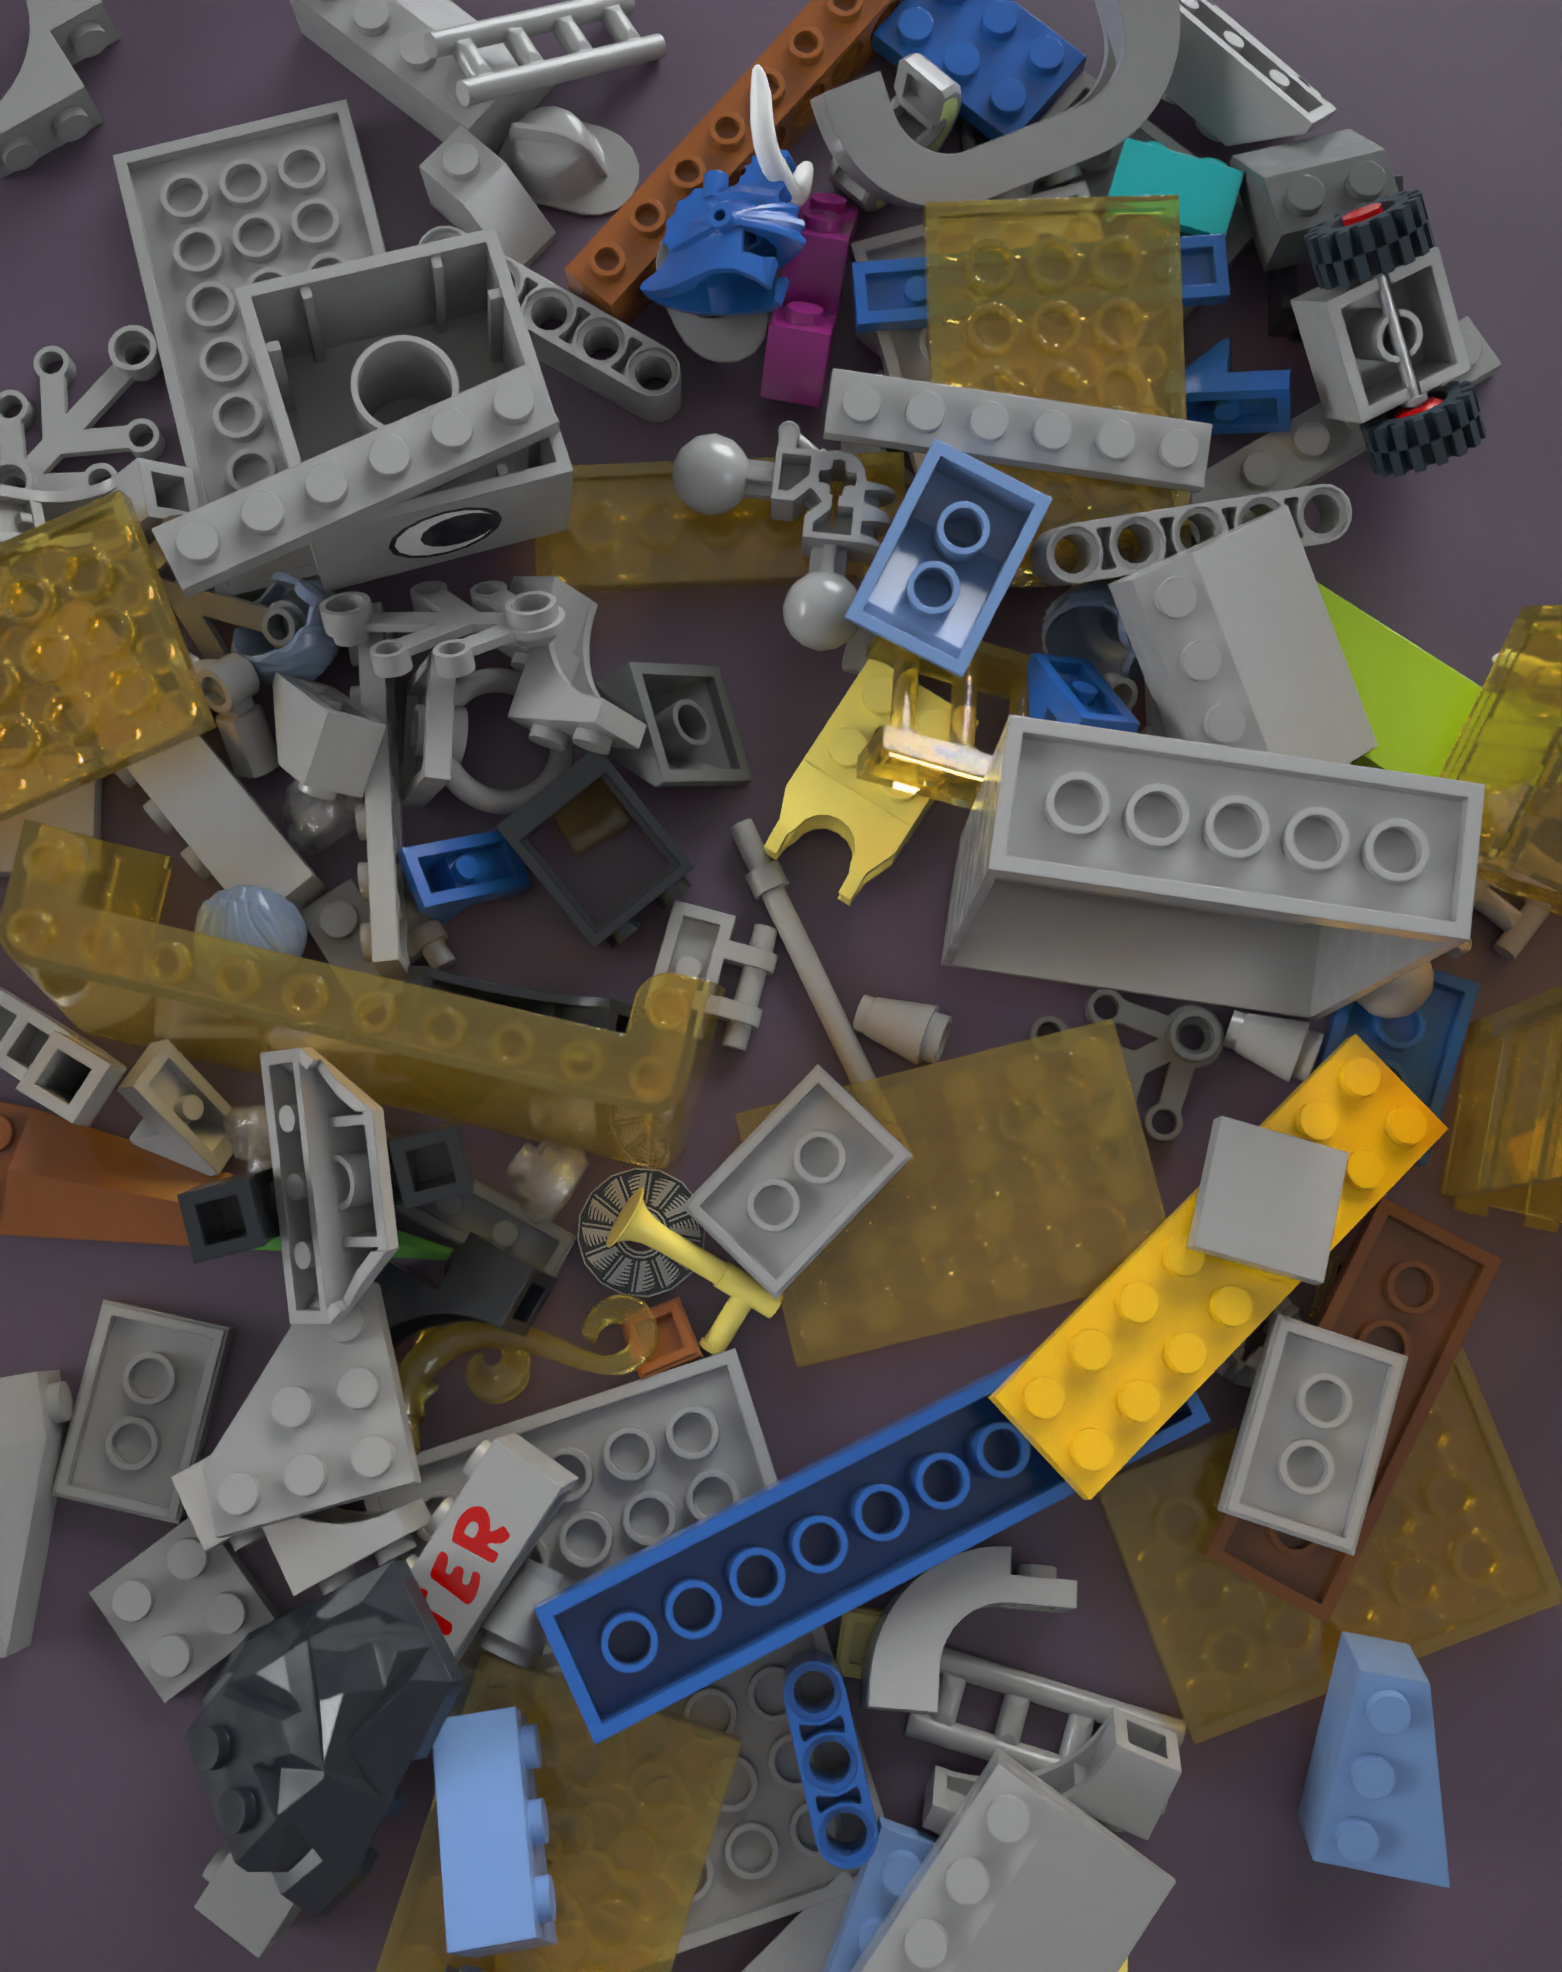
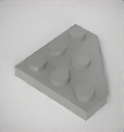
(315, 1427)

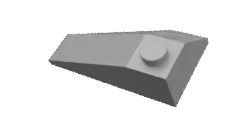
(31, 1446)

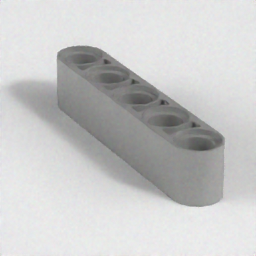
(587, 331)
(1160, 531)

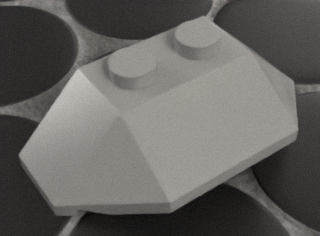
(1236, 83)
(327, 1184)

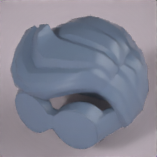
(1090, 627)
(309, 649)
(254, 918)

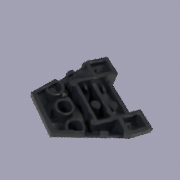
(318, 1729)

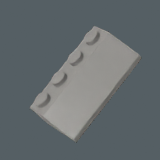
(387, 51)

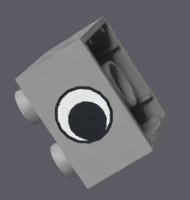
(380, 342)

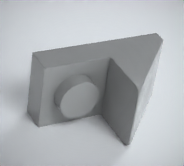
(178, 1110)

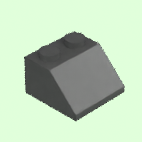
(1304, 183)

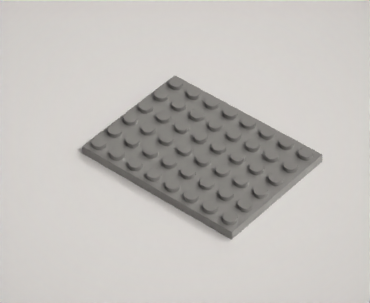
(646, 1468)

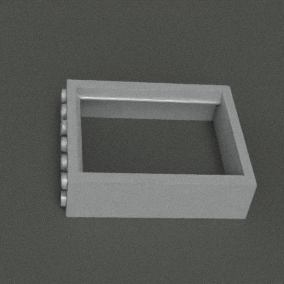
(1208, 870)

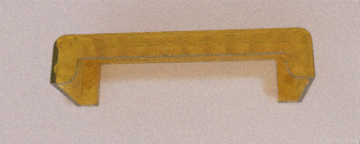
(91, 938)

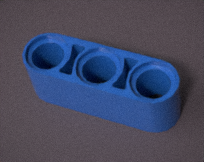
(835, 1791)

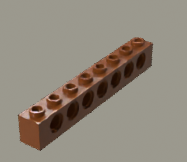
(812, 55)

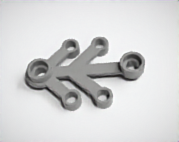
(71, 432)
(439, 621)

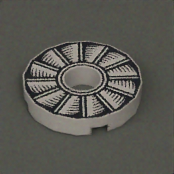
(620, 1266)

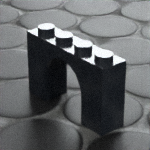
(242, 1208)

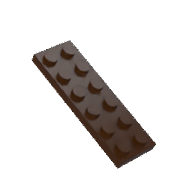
(1405, 1292)

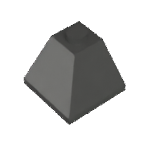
(688, 722)

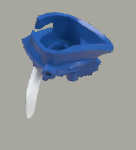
(736, 237)

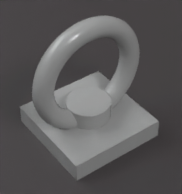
(437, 739)

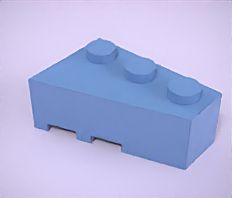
(1375, 1767)
(493, 1835)

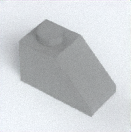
(481, 193)
(324, 737)

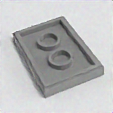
(797, 1181)
(142, 1409)
(1312, 1433)

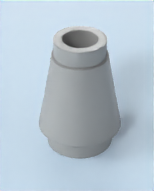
(904, 1027)
(1274, 1043)
(513, 1625)

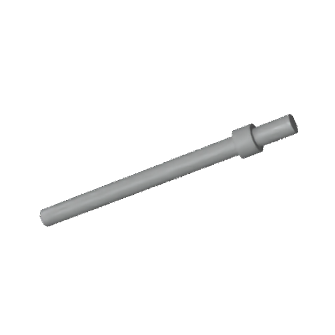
(769, 883)

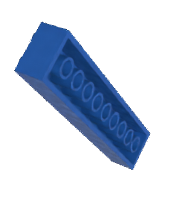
(802, 1553)

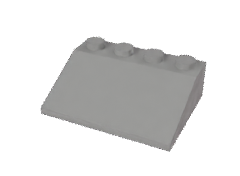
(1244, 646)
(1019, 1888)

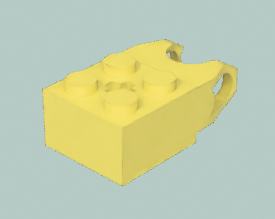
(830, 797)

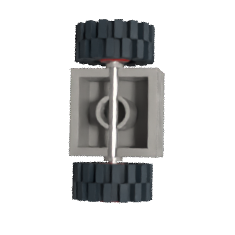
(1388, 336)

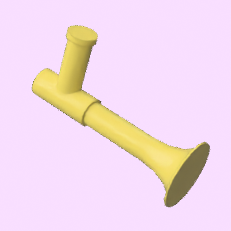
(640, 1226)

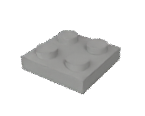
(182, 1608)

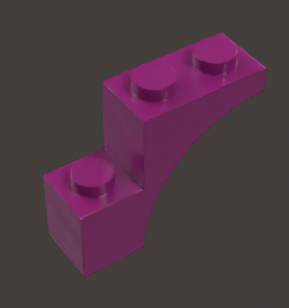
(805, 325)

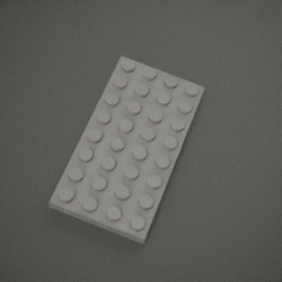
(226, 216)

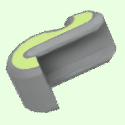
(926, 110)

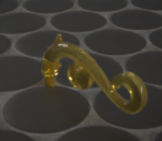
(510, 1376)

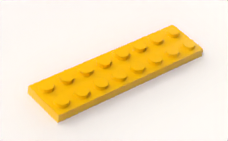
(1180, 1313)

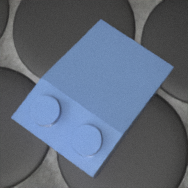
(948, 558)

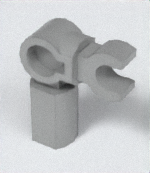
(243, 726)

